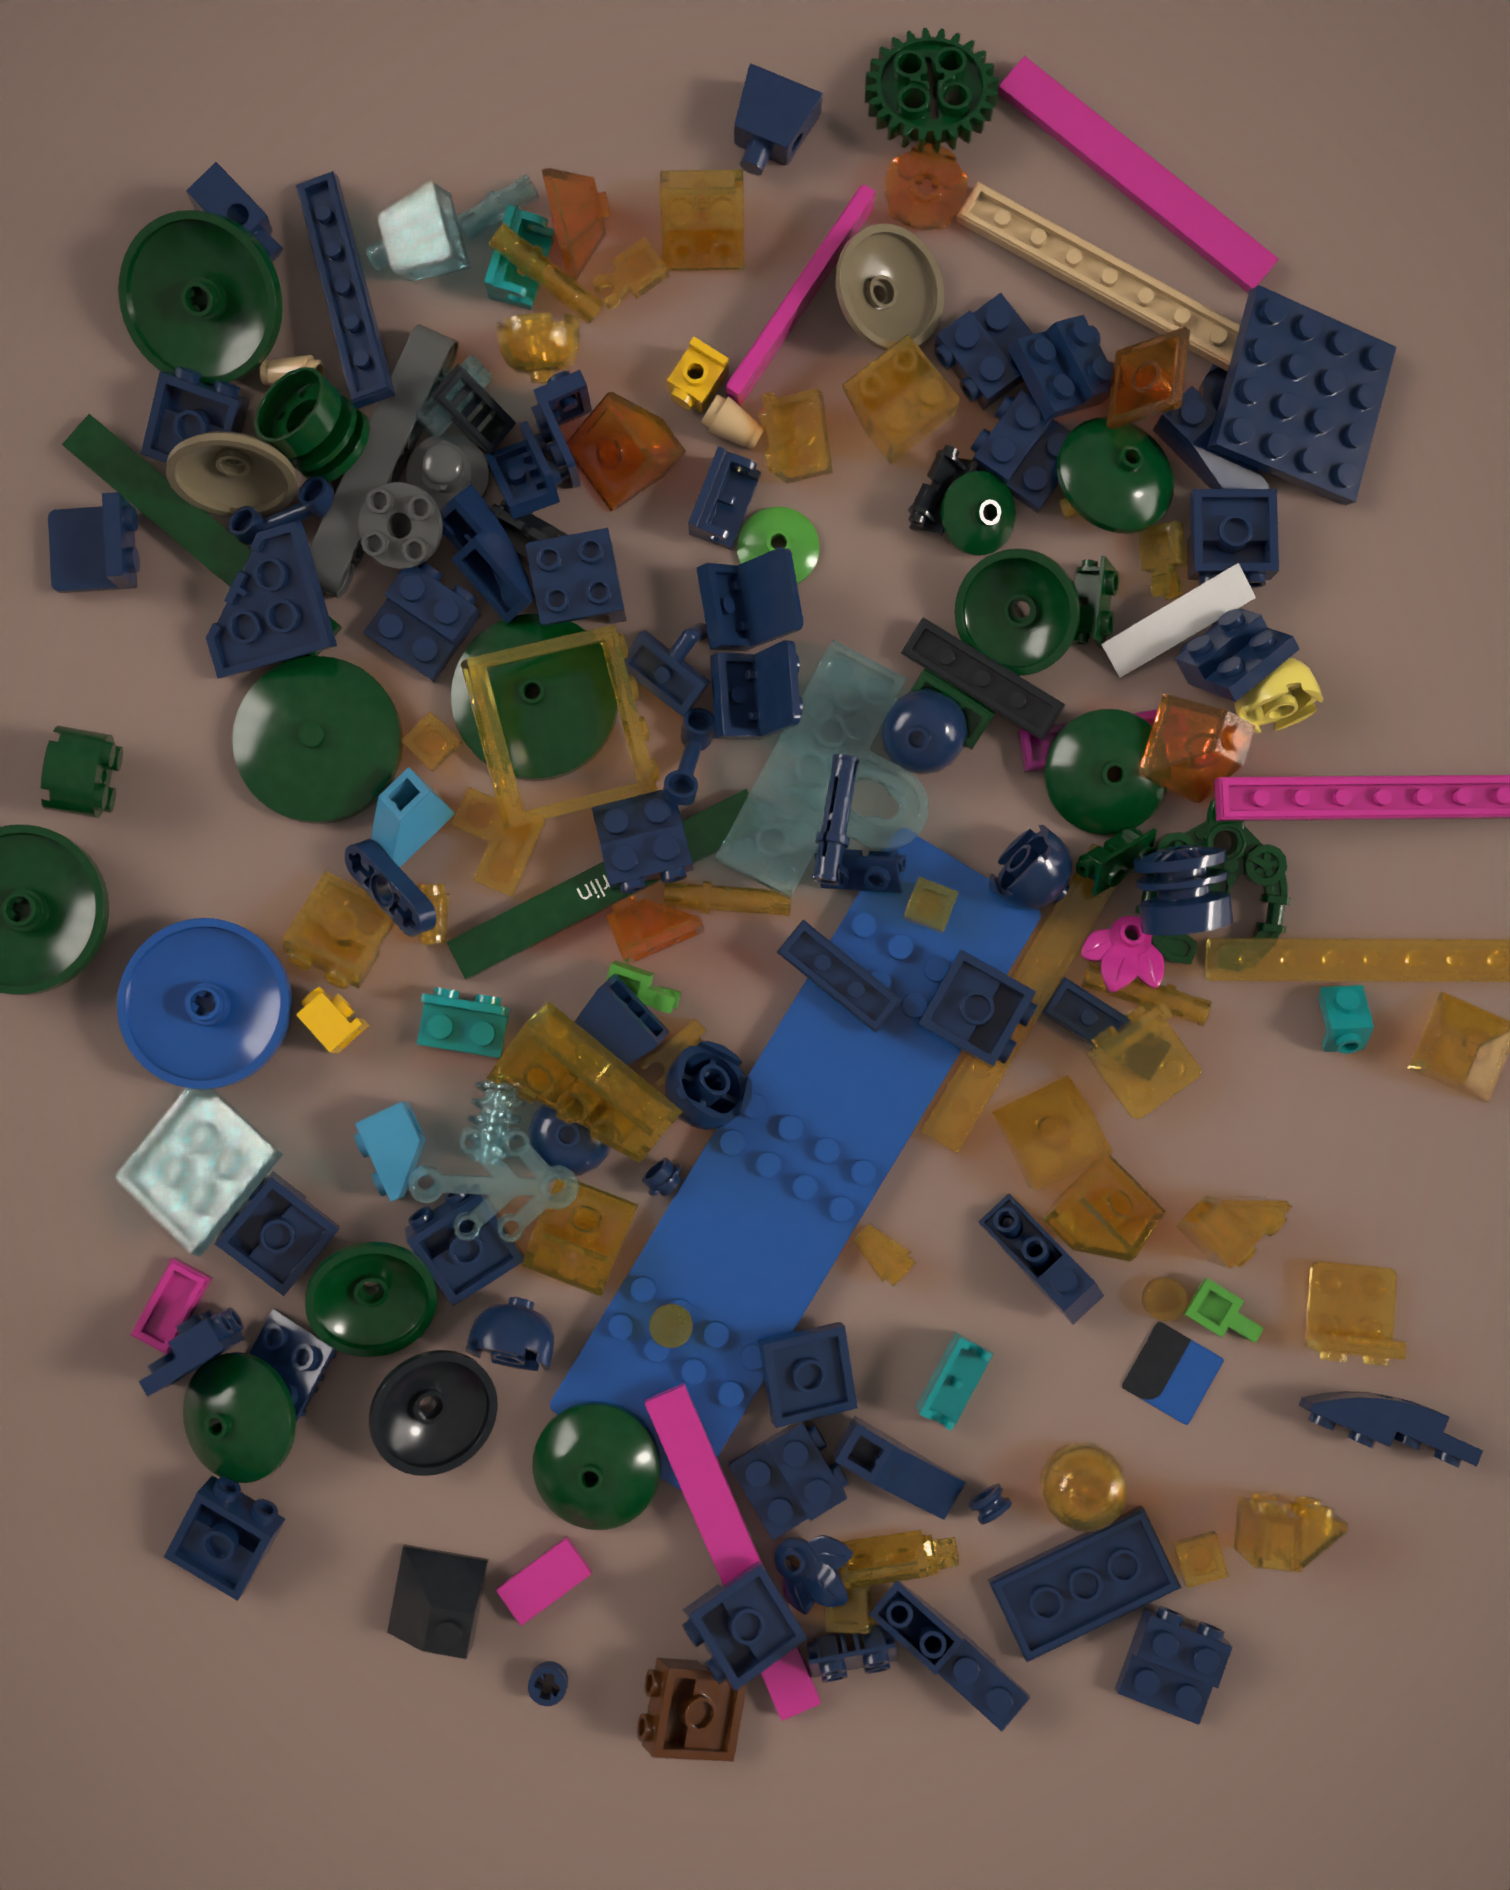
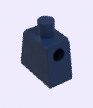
(773, 118)
(220, 194)
(621, 1021)

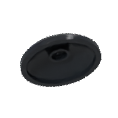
(444, 1431)

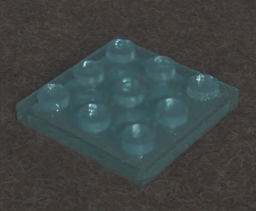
(198, 1167)

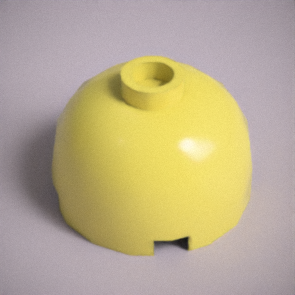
(1281, 697)

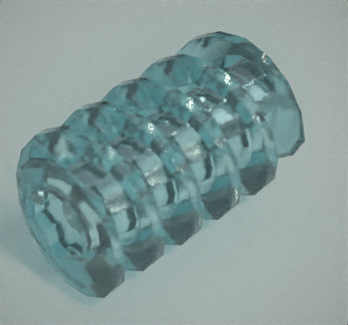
(494, 1116)

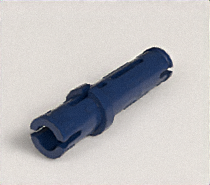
(833, 833)

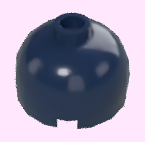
(924, 731)
(1034, 870)
(708, 1086)
(565, 1143)
(513, 1335)

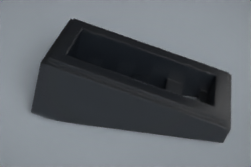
(495, 429)

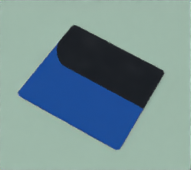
(1172, 1373)

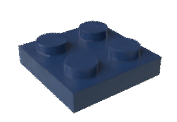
(808, 1374)

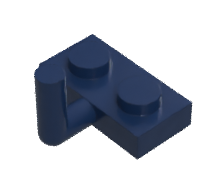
(665, 670)

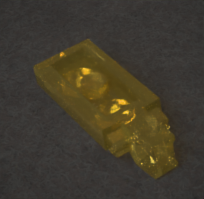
(897, 1558)

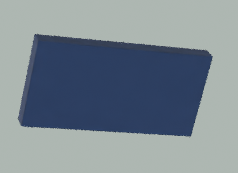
(1084, 1584)

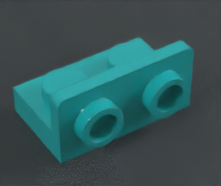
(463, 1024)

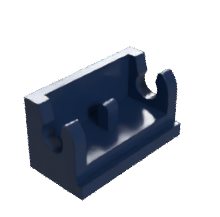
(724, 499)

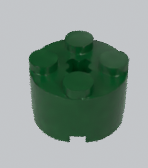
(80, 772)

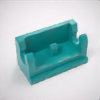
(501, 277)
(953, 1381)

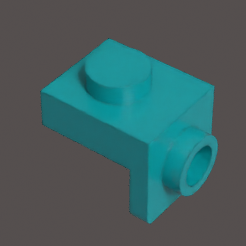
(1345, 1018)

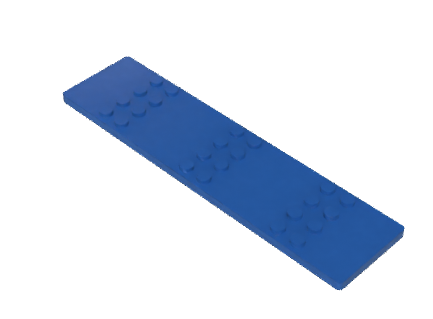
(797, 1166)

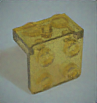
(1143, 1060)
(1352, 1313)

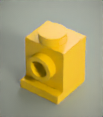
(697, 392)
(330, 1019)

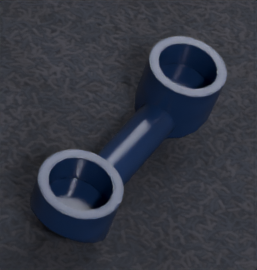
(314, 498)
(696, 735)

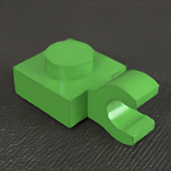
(640, 983)
(1218, 1310)

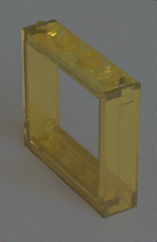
(494, 742)

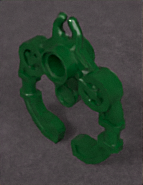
(1258, 862)

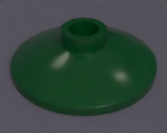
(964, 516)

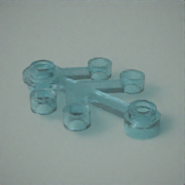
(501, 1186)

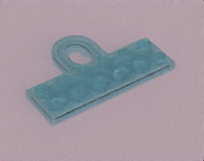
(787, 804)

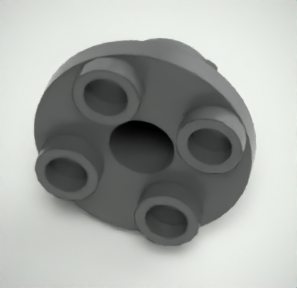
(447, 467)
(400, 525)

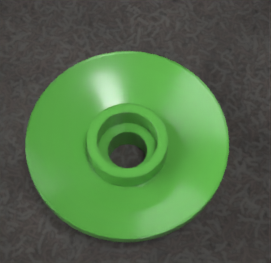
(784, 523)

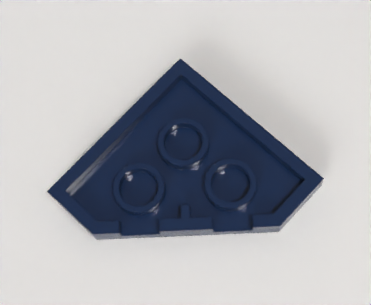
(272, 606)

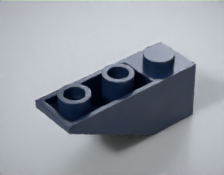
(1042, 1259)
(897, 1468)

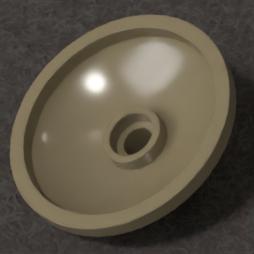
(902, 276)
(231, 471)

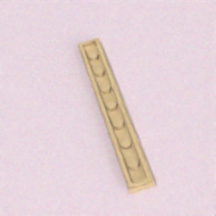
(1098, 273)

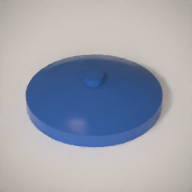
(204, 1003)

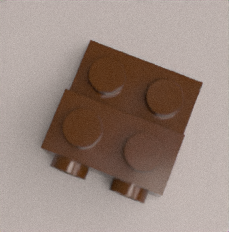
(689, 1713)

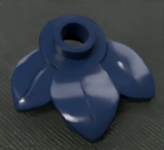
(817, 1575)

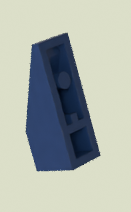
(1188, 435)

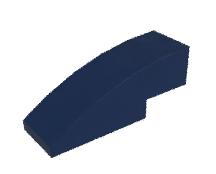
(486, 553)

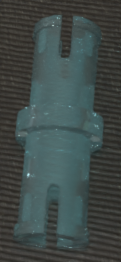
(494, 206)

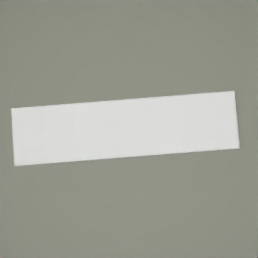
(1178, 620)

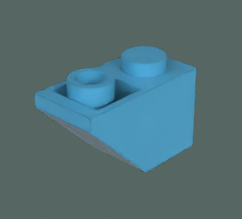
(408, 816)
(394, 1145)

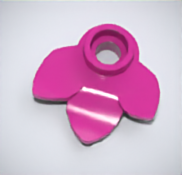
(1123, 958)

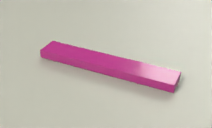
(800, 295)

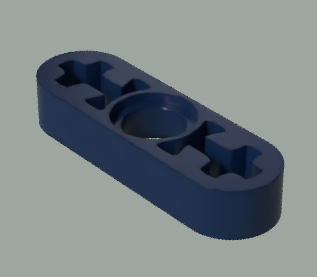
(406, 903)

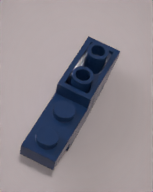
(1379, 1416)
(950, 1654)

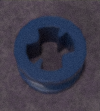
(990, 1504)
(560, 1679)

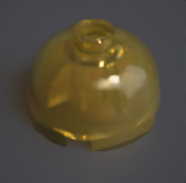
(538, 344)
(1084, 1487)

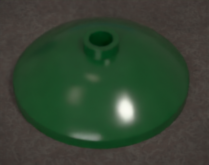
(1115, 476)
(990, 616)
(1079, 766)
(376, 1317)
(253, 1412)
(602, 1441)

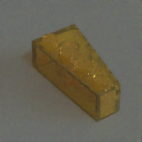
(584, 1083)

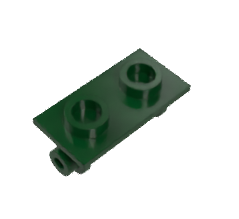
(1097, 586)
(1114, 861)

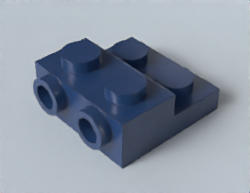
(979, 353)
(1064, 367)
(188, 408)
(1022, 450)
(1233, 529)
(423, 620)
(1234, 654)
(642, 841)
(979, 1009)
(277, 1233)
(457, 1264)
(198, 1342)
(790, 1478)
(225, 1536)
(743, 1627)
(1173, 1663)

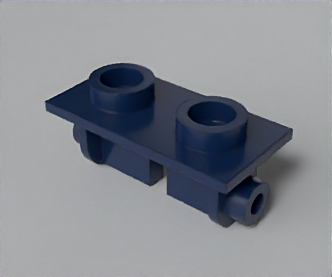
(870, 873)

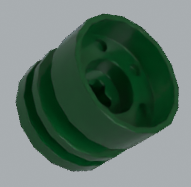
(312, 424)

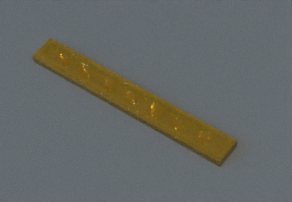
(1358, 959)
(1039, 970)

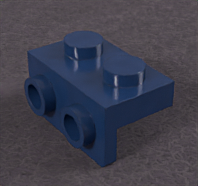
(524, 474)

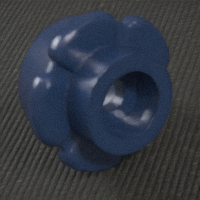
(662, 1177)

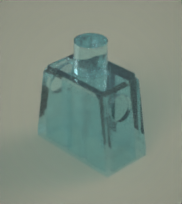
(420, 236)

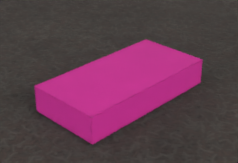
(171, 1304)
(544, 1580)

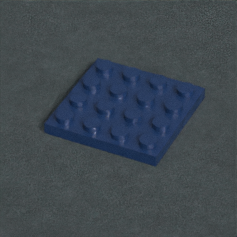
(1302, 396)

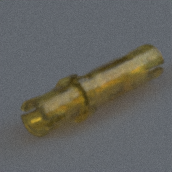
(540, 269)
(725, 898)
(1179, 1003)

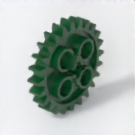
(960, 84)

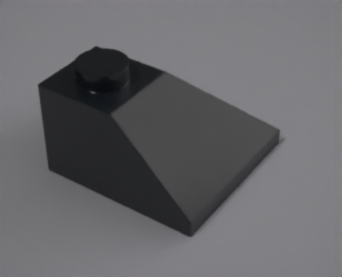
(437, 1600)

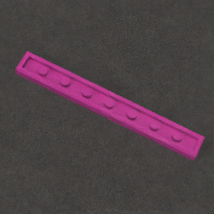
(1137, 175)
(1362, 798)
(722, 1527)

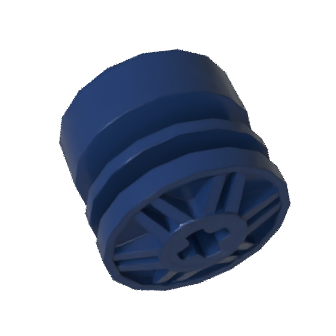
(1183, 890)

